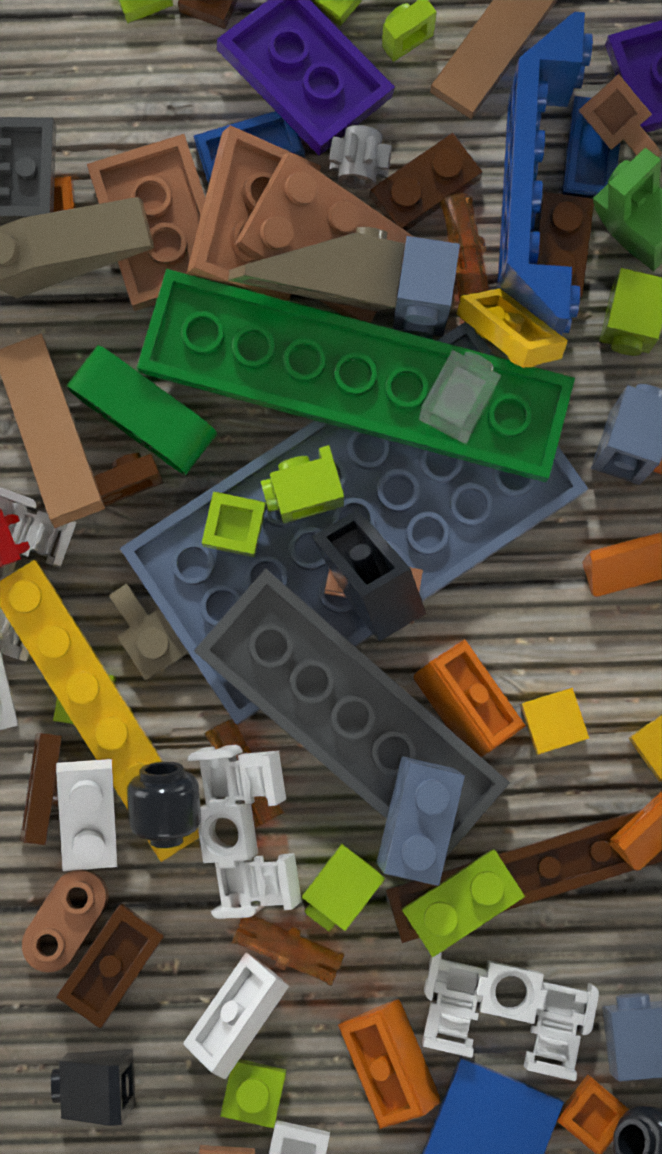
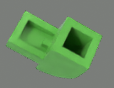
(633, 207)

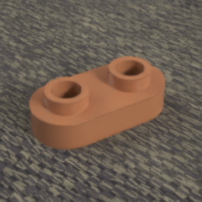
(64, 921)

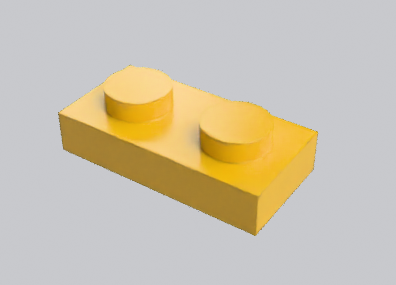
(511, 328)

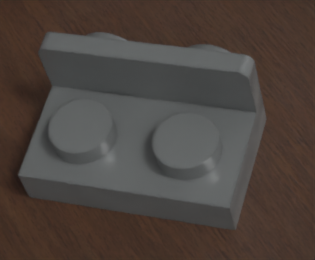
(26, 167)

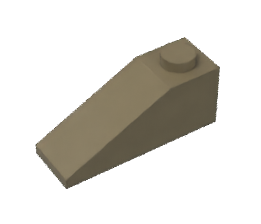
(69, 243)
(346, 270)

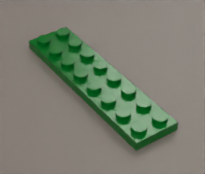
(344, 373)

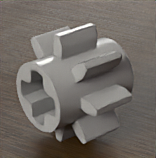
(360, 157)

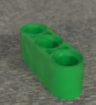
(141, 410)

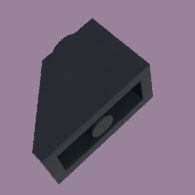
(370, 574)
(95, 1086)

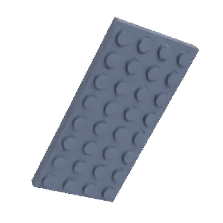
(426, 505)

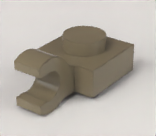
(150, 638)

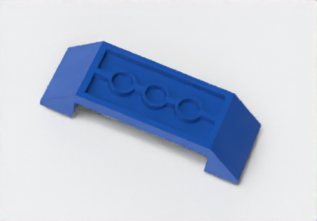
(541, 79)

